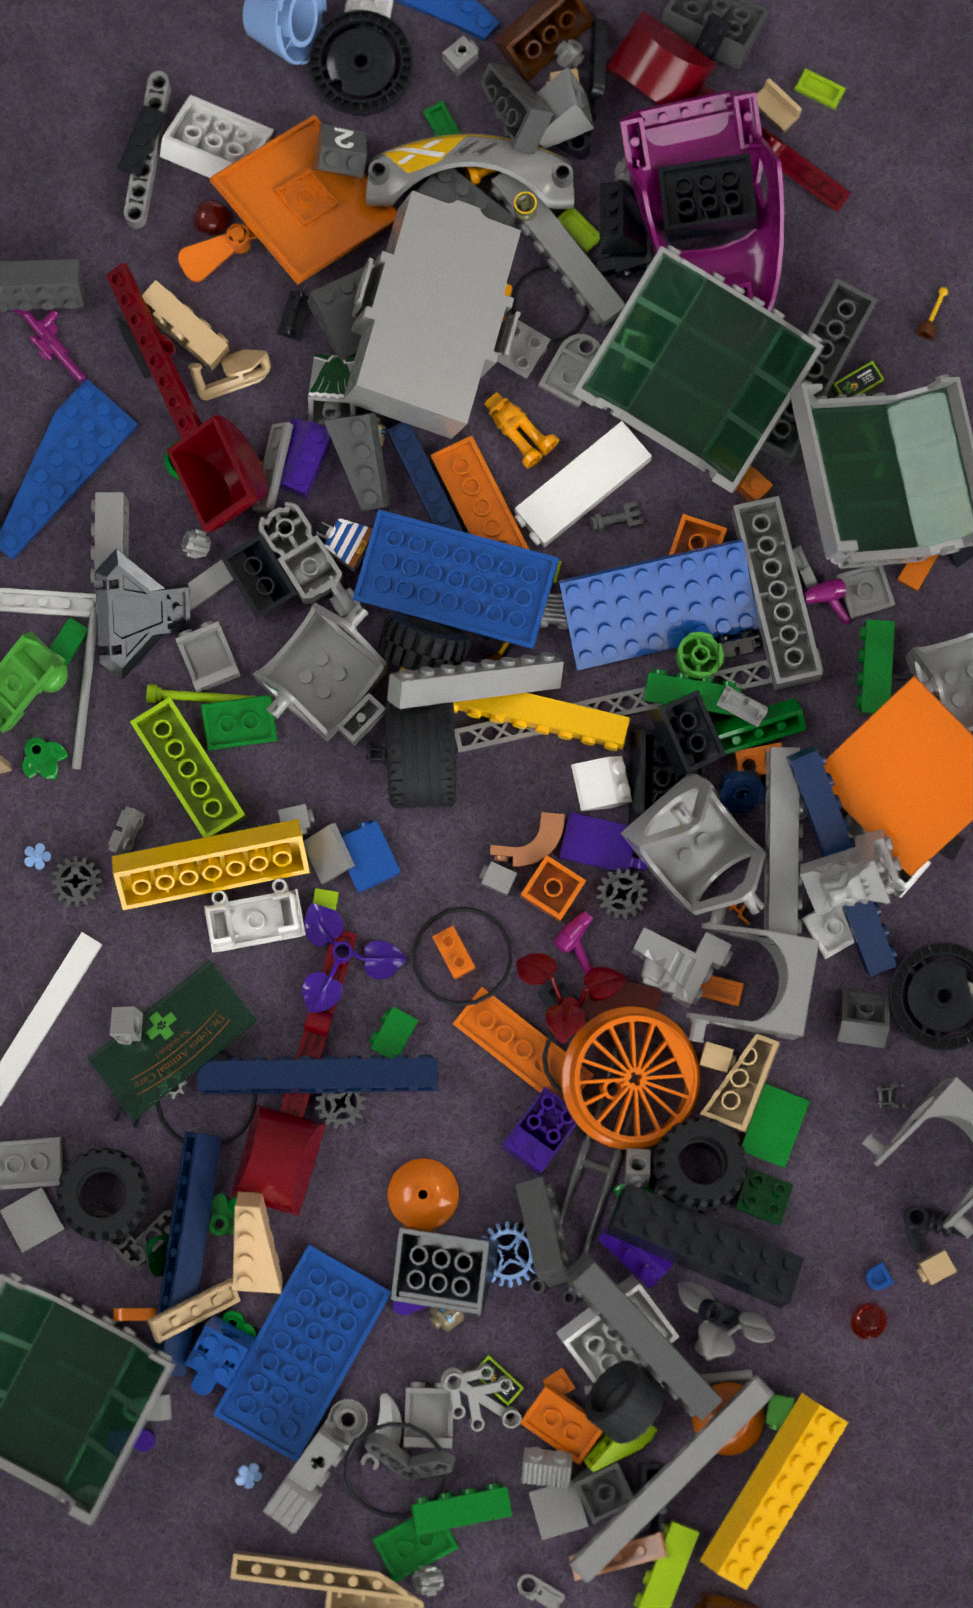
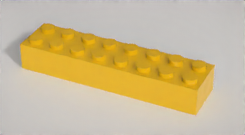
(210, 864)
(773, 1491)

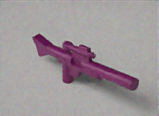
(49, 342)

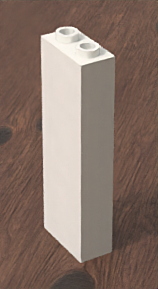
(582, 485)

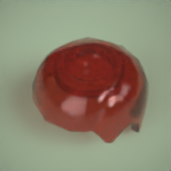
(211, 217)
(868, 1321)

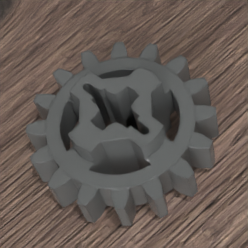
(77, 893)
(608, 901)
(331, 1116)

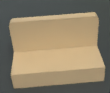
(777, 106)

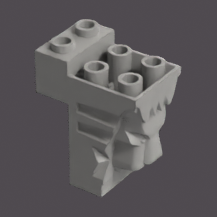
(853, 874)
(677, 968)

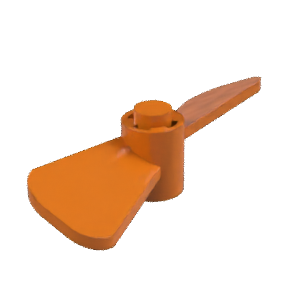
(204, 257)

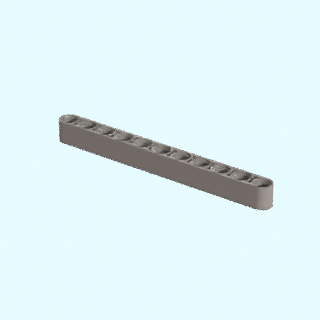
(671, 1478)

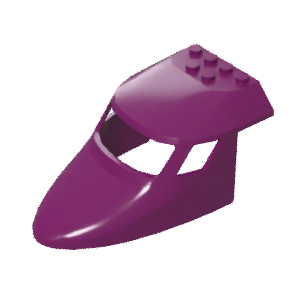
(704, 130)

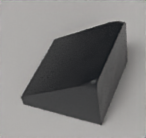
(962, 556)

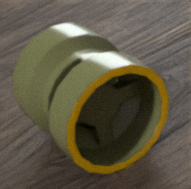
(525, 201)

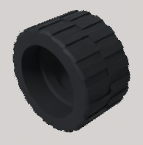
(624, 1402)

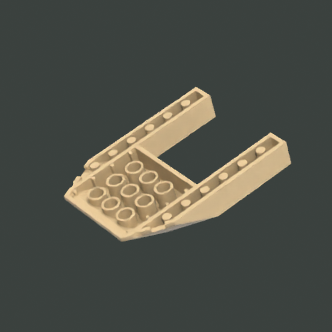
(344, 1584)

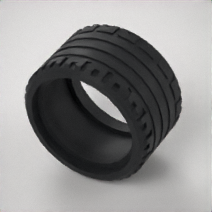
(421, 756)

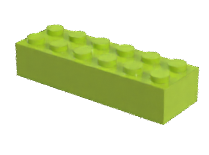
(188, 769)

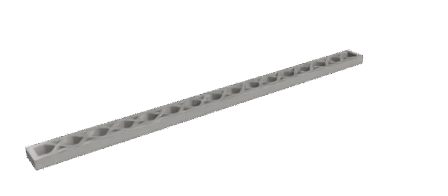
(608, 699)

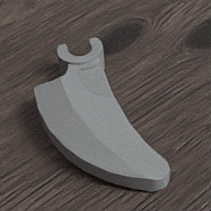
(388, 1413)

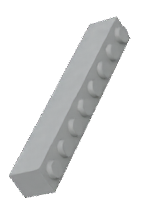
(562, 253)
(474, 680)

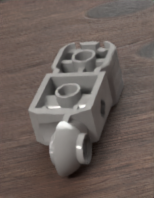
(305, 558)
(298, 1490)

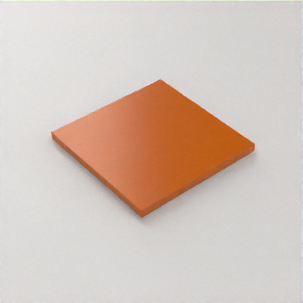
(300, 212)
(908, 774)

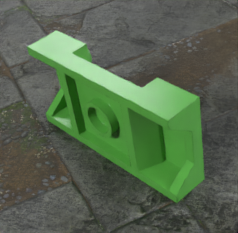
(23, 675)

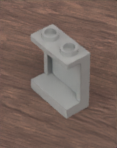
(207, 656)
(430, 1411)

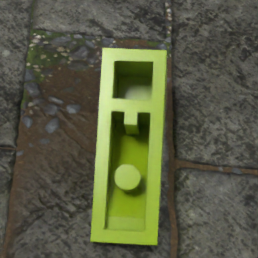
(609, 1451)

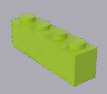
(666, 1573)

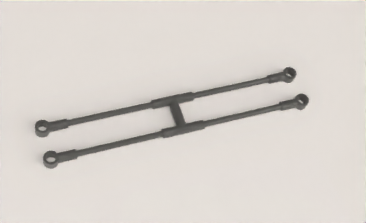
(610, 1171)

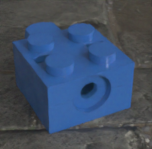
(215, 1353)

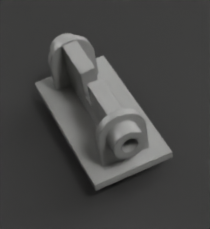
(742, 706)
(131, 821)

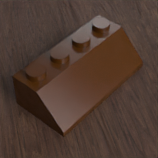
(538, 32)

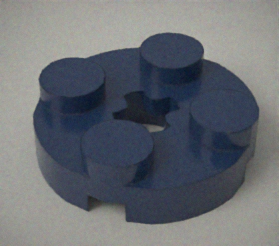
(741, 780)

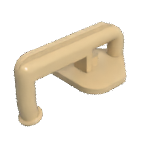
(239, 370)

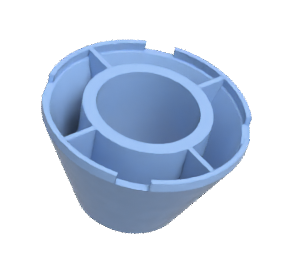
(284, 26)

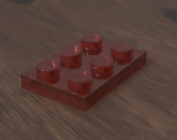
(628, 995)

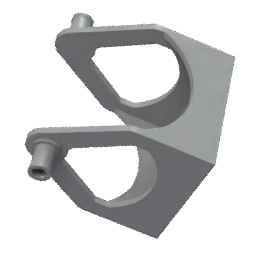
(322, 670)
(948, 674)
(690, 842)
(795, 965)
(948, 1101)

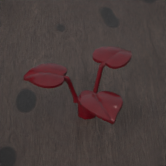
(567, 1016)

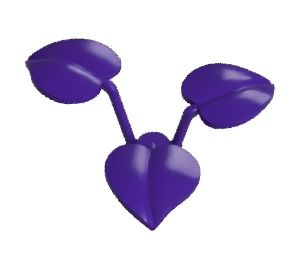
(324, 925)

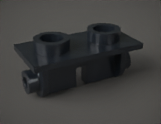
(294, 315)
(744, 640)

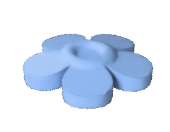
(37, 856)
(248, 1475)

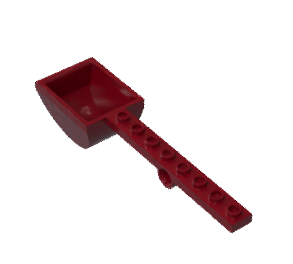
(670, 69)
(212, 457)
(283, 1142)

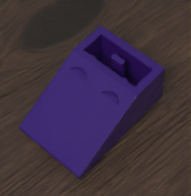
(540, 1132)

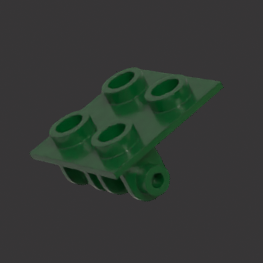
(764, 1197)

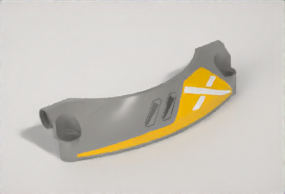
(430, 155)

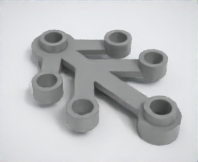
(477, 1395)

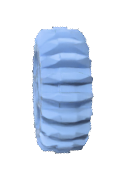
(525, 1265)

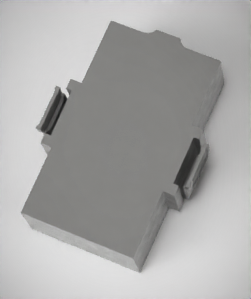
(432, 314)

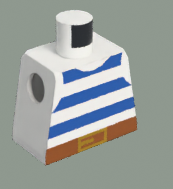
(346, 541)

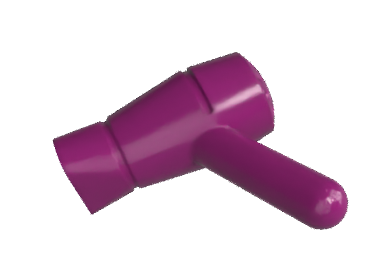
(829, 592)
(570, 938)

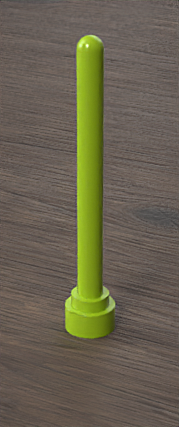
(156, 693)

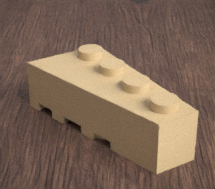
(185, 327)
(740, 1091)
(254, 1249)

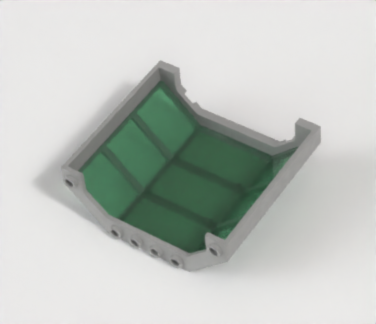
(699, 367)
(888, 472)
(71, 1394)

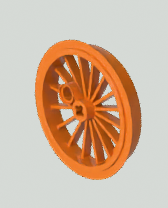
(682, 1052)

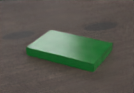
(238, 722)
(774, 1125)
(406, 1552)

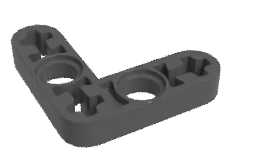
(140, 1241)
(403, 1464)

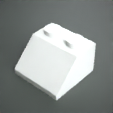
(601, 783)

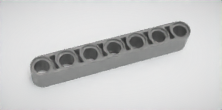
(145, 182)

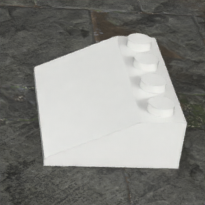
(210, 137)
(597, 1346)

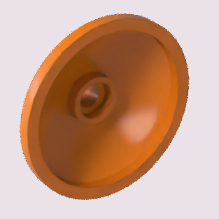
(427, 1176)
(747, 1435)

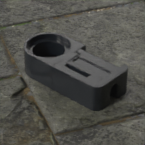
(721, 1314)

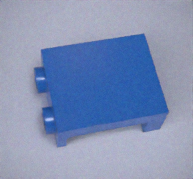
(370, 855)

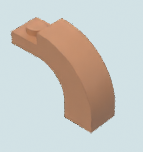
(544, 844)

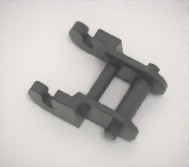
(880, 1096)

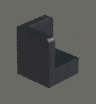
(548, 995)

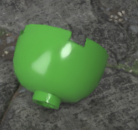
(699, 655)

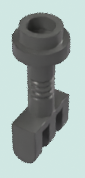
(598, 522)

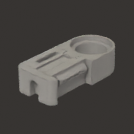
(804, 570)
(543, 1592)

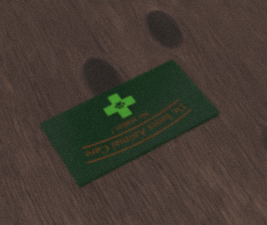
(175, 1040)

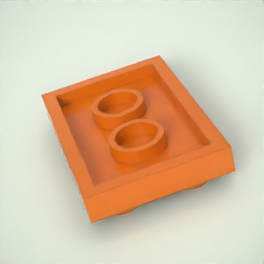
(561, 1423)

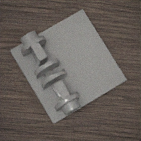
(525, 350)

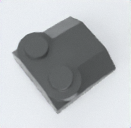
(603, 1491)

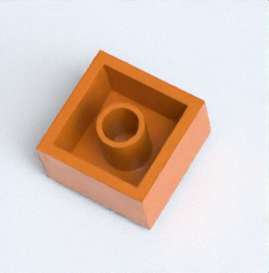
(696, 534)
(553, 888)

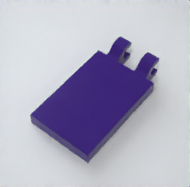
(598, 844)

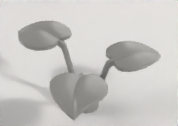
(713, 1341)

